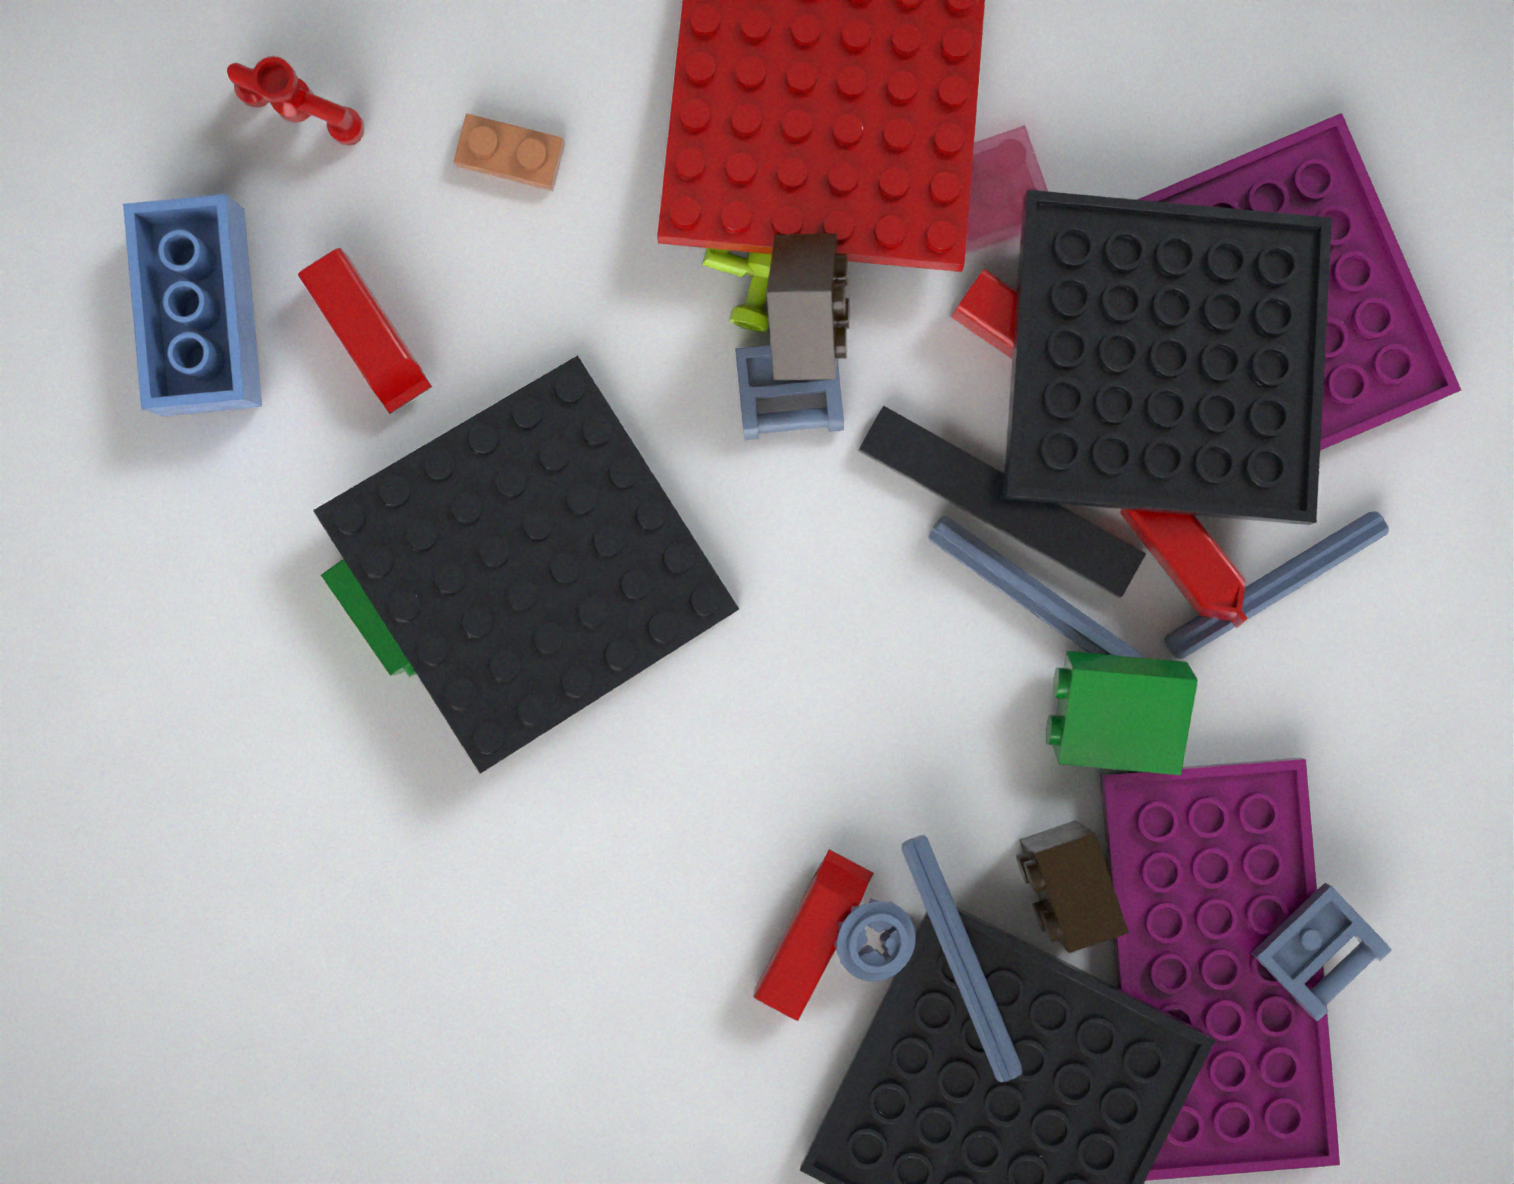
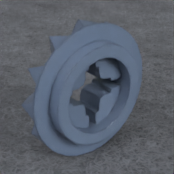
(897, 940)

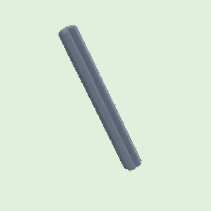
(1283, 581)
(1026, 590)
(961, 958)

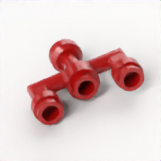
(277, 83)

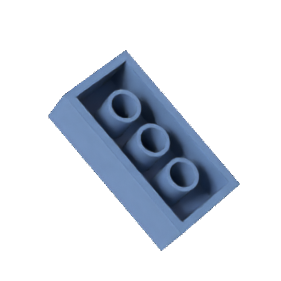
(192, 305)

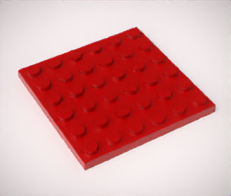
(825, 126)

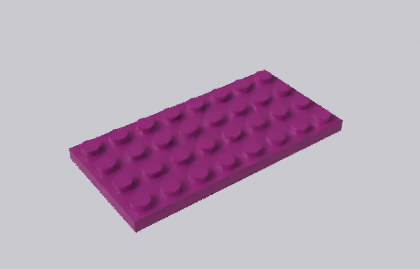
(1202, 880)

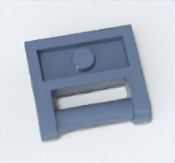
(758, 382)
(1312, 939)

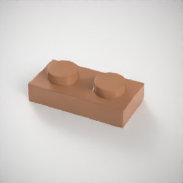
(509, 152)

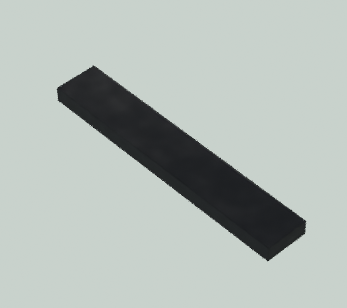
(979, 491)

